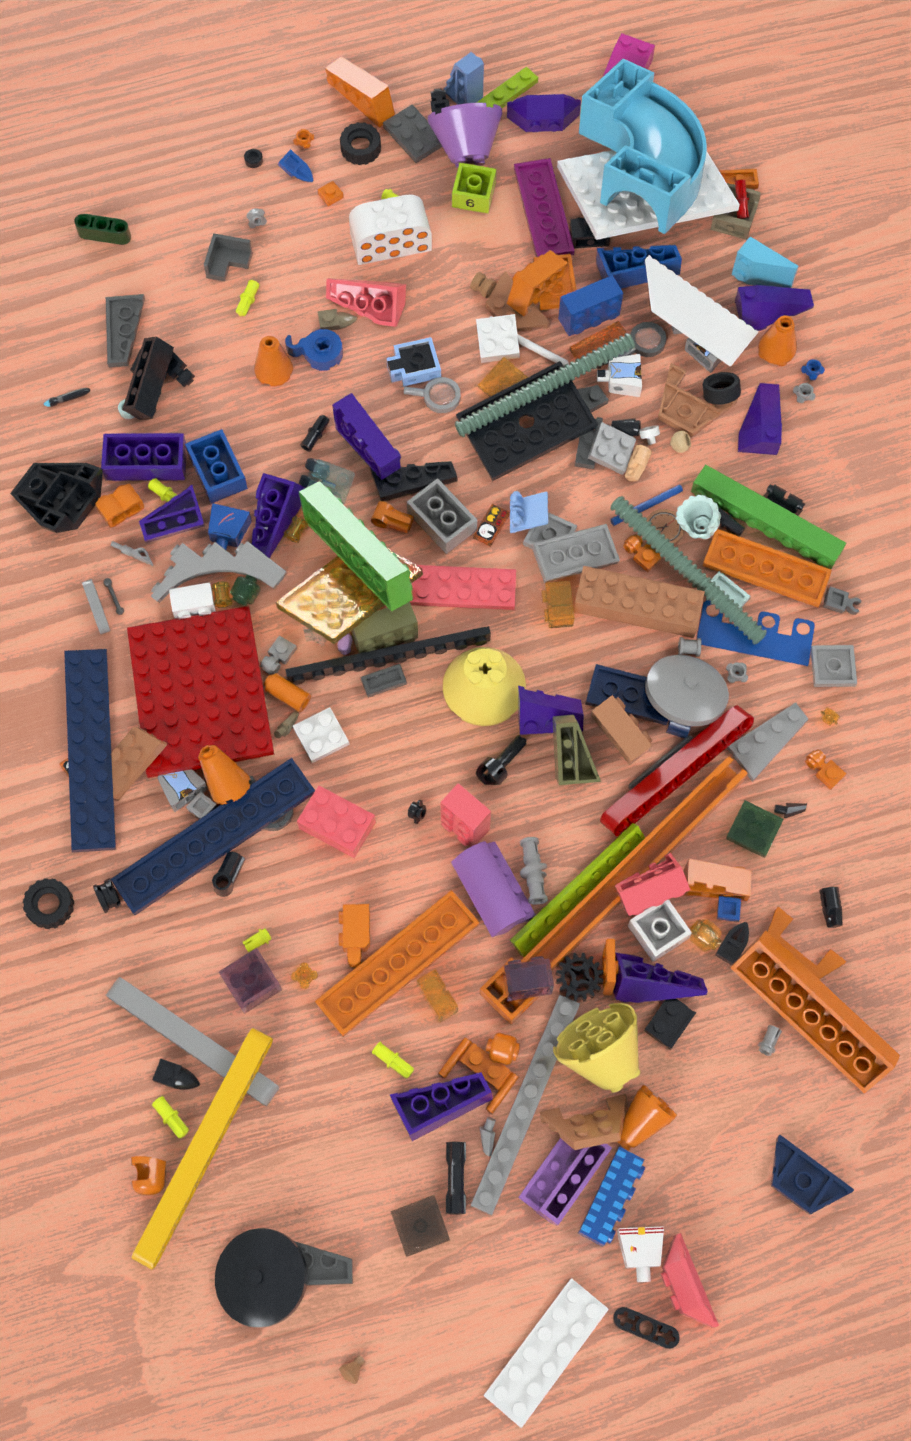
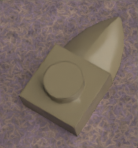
(335, 320)

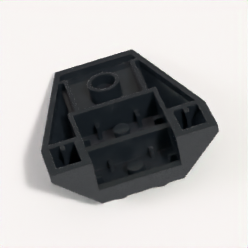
(59, 493)

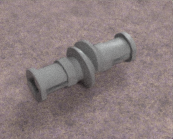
(533, 871)

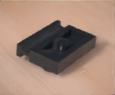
(669, 1022)

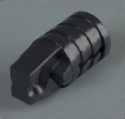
(831, 906)

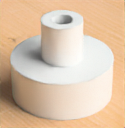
(649, 433)

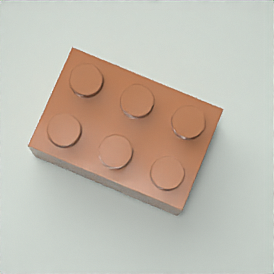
(621, 729)

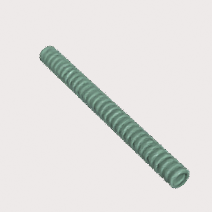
(544, 385)
(688, 570)

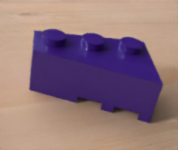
(173, 517)
(538, 709)

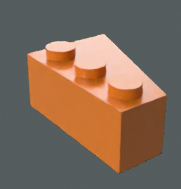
(534, 280)

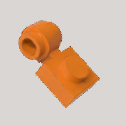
(645, 556)
(829, 773)

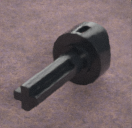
(496, 767)

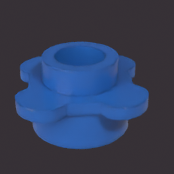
(813, 364)

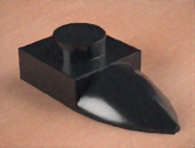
(734, 943)
(175, 1076)

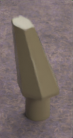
(286, 726)

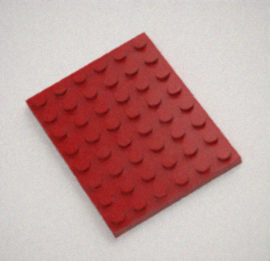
(200, 688)

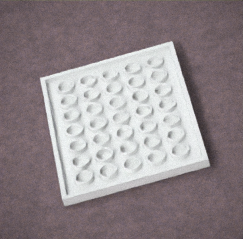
(628, 210)

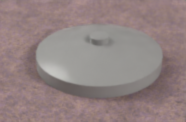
(686, 690)

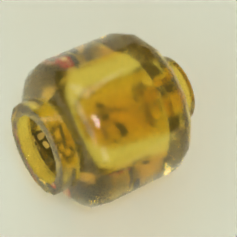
(705, 935)

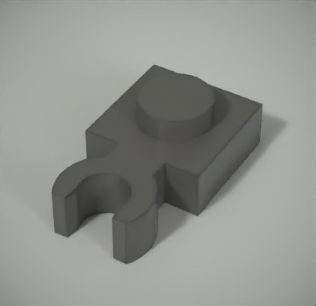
(838, 601)

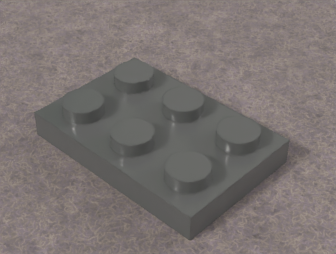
(412, 133)

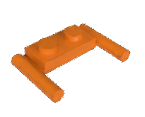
(479, 1061)

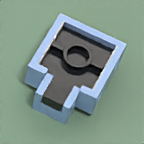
(414, 362)

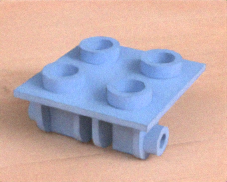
(528, 511)

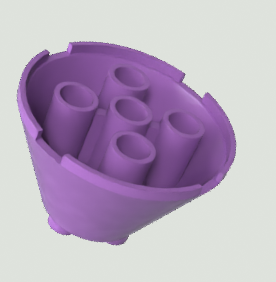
(466, 131)

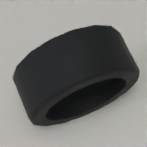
(730, 388)

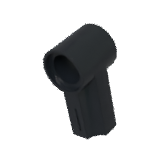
(228, 872)

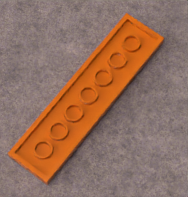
(397, 963)

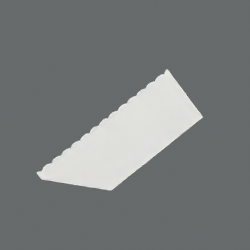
(696, 314)

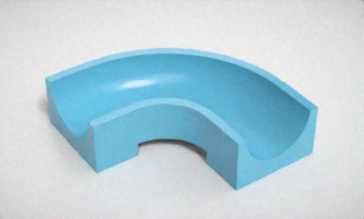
(654, 137)

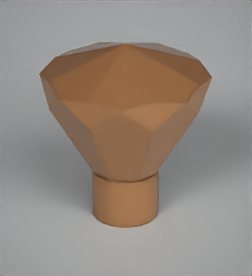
(352, 1370)

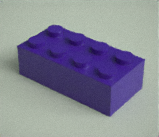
(144, 456)

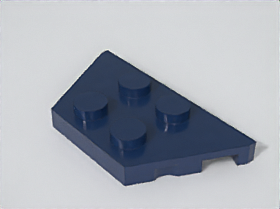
(804, 1179)

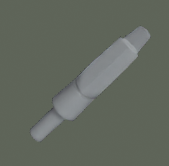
(134, 553)

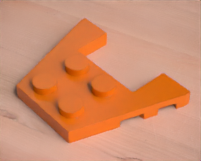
(829, 962)

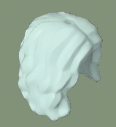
(699, 513)

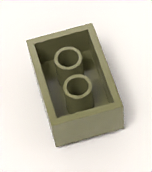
(386, 629)

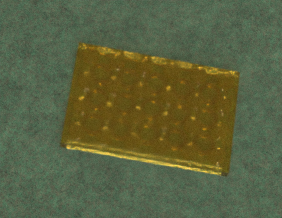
(335, 599)

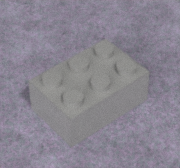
(442, 516)

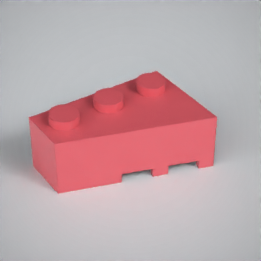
(653, 886)

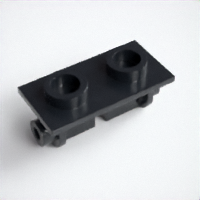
(792, 503)

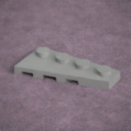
(762, 744)

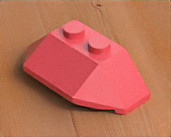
(685, 1284)

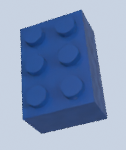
(590, 305)
(216, 466)

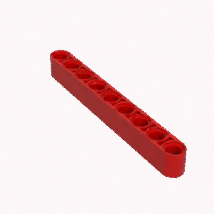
(677, 770)

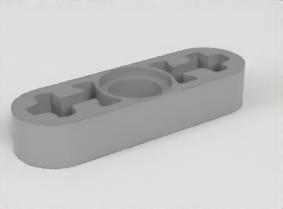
(96, 606)

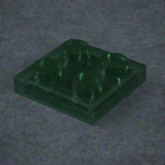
(754, 829)

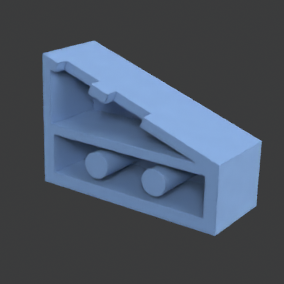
(466, 80)

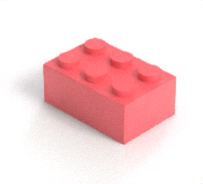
(465, 816)
(336, 821)

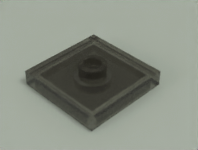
(420, 1226)

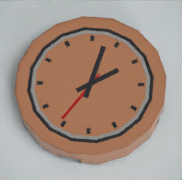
(666, 522)

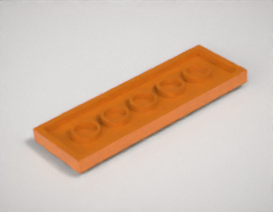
(767, 568)

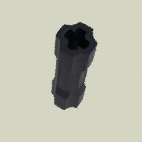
(455, 1195)

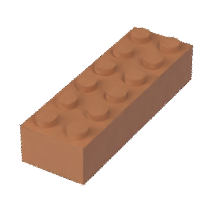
(639, 601)

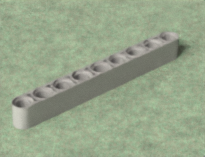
(185, 1036)

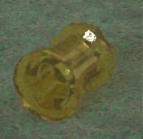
(296, 529)
(222, 594)

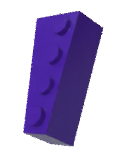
(365, 436)
(438, 1104)

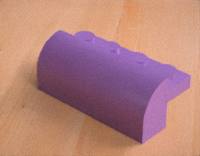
(492, 888)
(562, 1179)

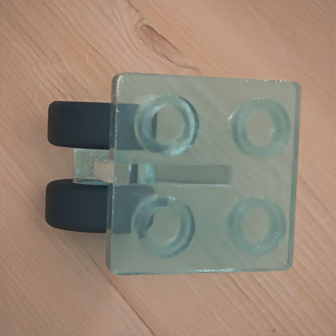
(330, 475)

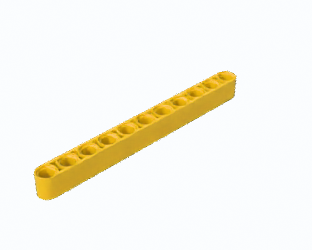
(202, 1149)

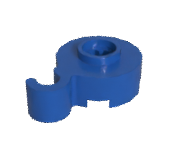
(312, 348)

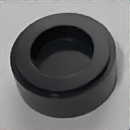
(253, 158)

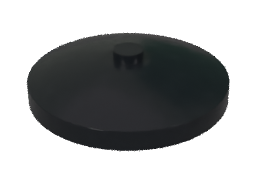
(261, 1277)

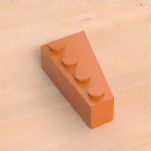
(362, 90)

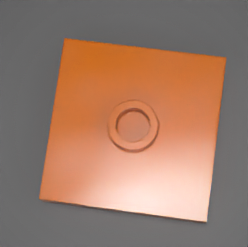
(609, 967)

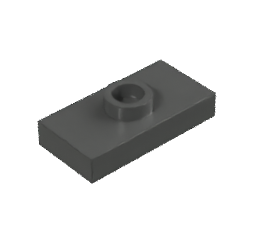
(383, 680)

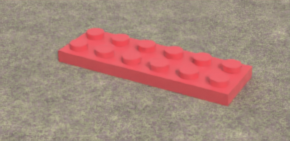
(465, 587)

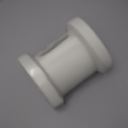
(689, 646)

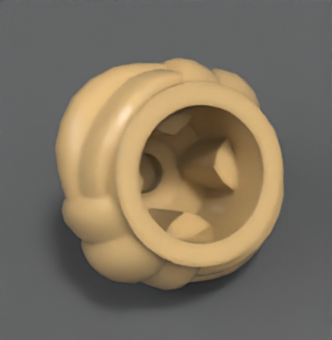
(680, 441)

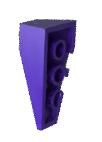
(763, 305)
(646, 983)

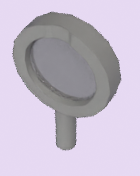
(440, 394)

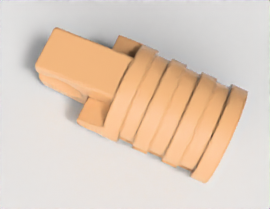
(637, 462)

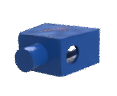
(228, 525)

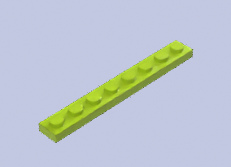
(576, 890)

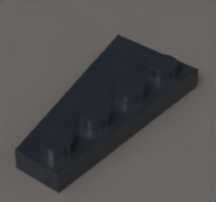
(413, 479)

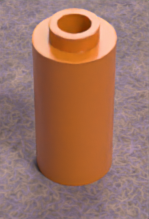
(287, 692)

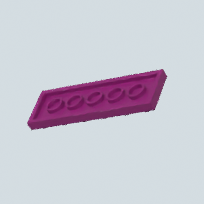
(543, 207)

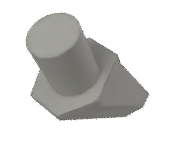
(487, 1136)

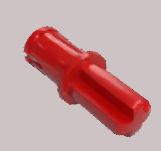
(741, 196)

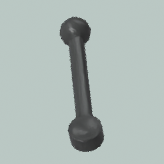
(107, 582)

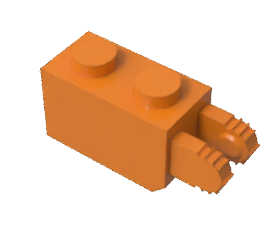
(355, 931)

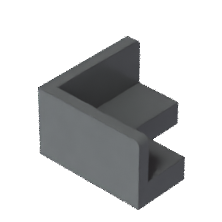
(226, 252)

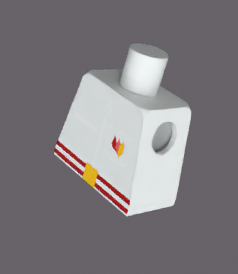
(641, 1249)

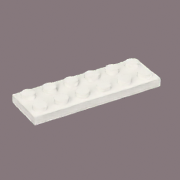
(546, 1352)

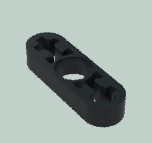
(664, 1328)

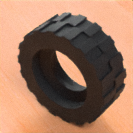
(360, 156)
(44, 887)

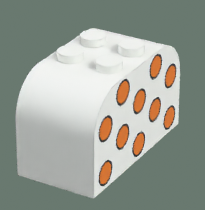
(389, 229)

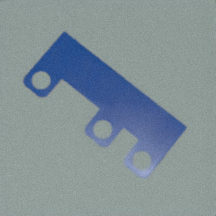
(774, 646)

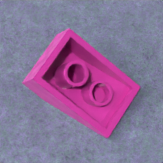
(633, 50)

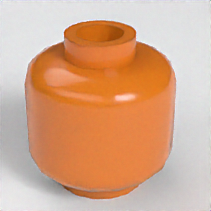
(503, 1048)

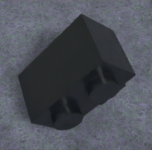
(583, 237)

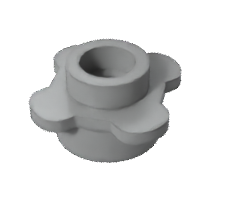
(253, 214)
(806, 388)
(741, 668)

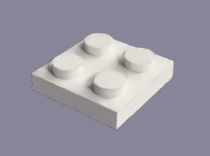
(321, 735)

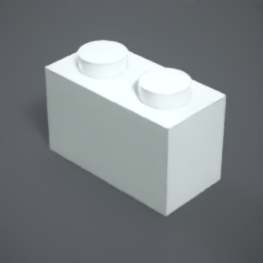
(192, 600)

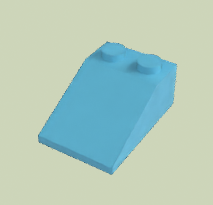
(762, 266)

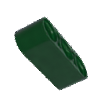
(102, 229)

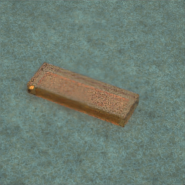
(597, 340)

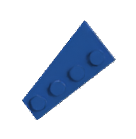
(629, 265)

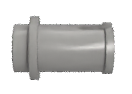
(769, 1041)

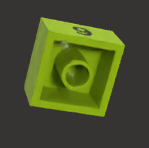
(474, 188)

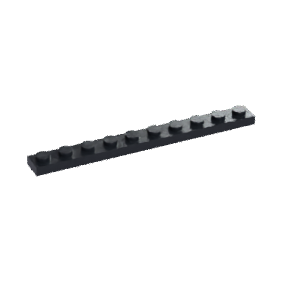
(395, 654)

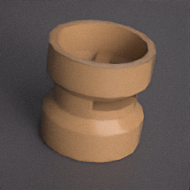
(483, 284)

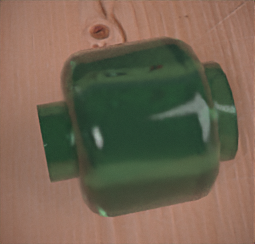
(245, 590)

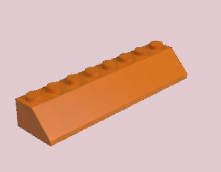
(815, 1012)

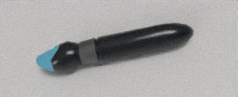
(66, 397)

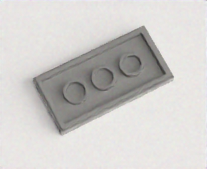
(570, 552)

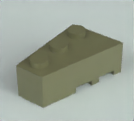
(571, 753)

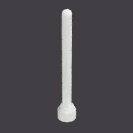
(540, 350)

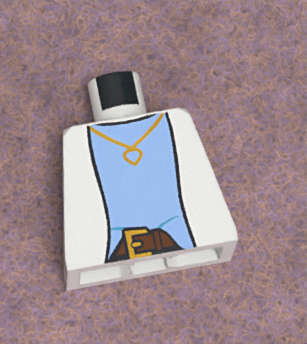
(623, 375)

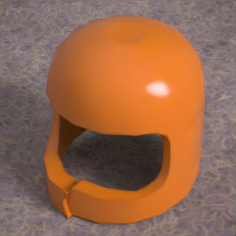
(150, 1175)

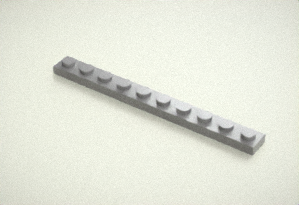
(523, 1108)

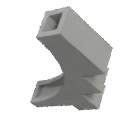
(216, 559)

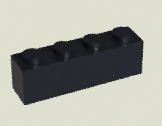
(148, 378)

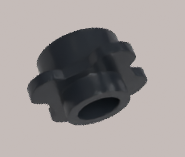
(417, 811)

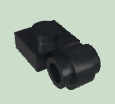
(438, 100)
(176, 368)

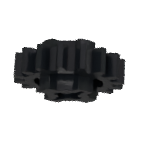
(587, 982)

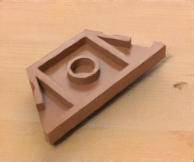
(498, 306)
(132, 759)

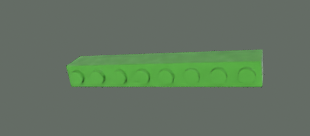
(769, 517)

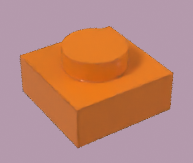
(330, 193)

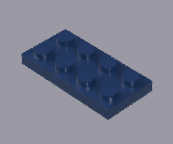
(628, 688)

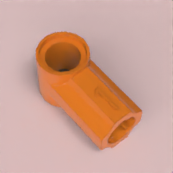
(386, 515)

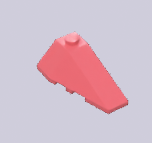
(373, 299)

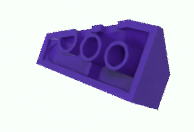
(762, 425)
(276, 506)

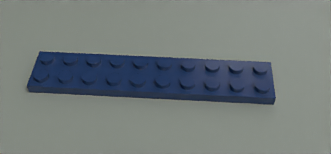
(89, 751)
(212, 836)

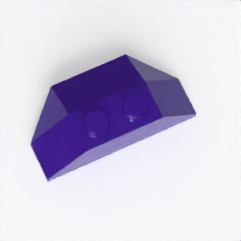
(543, 112)

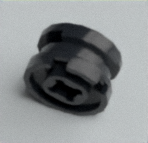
(107, 895)

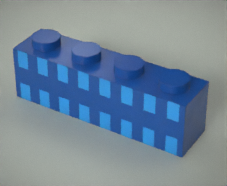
(611, 1197)

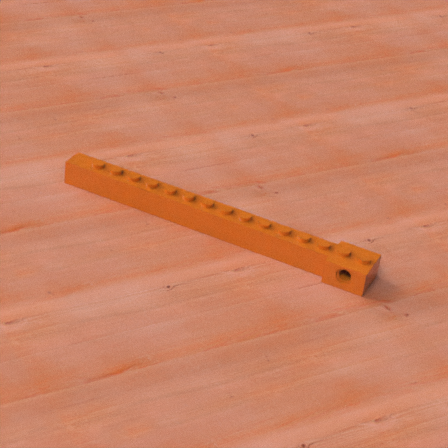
(604, 896)

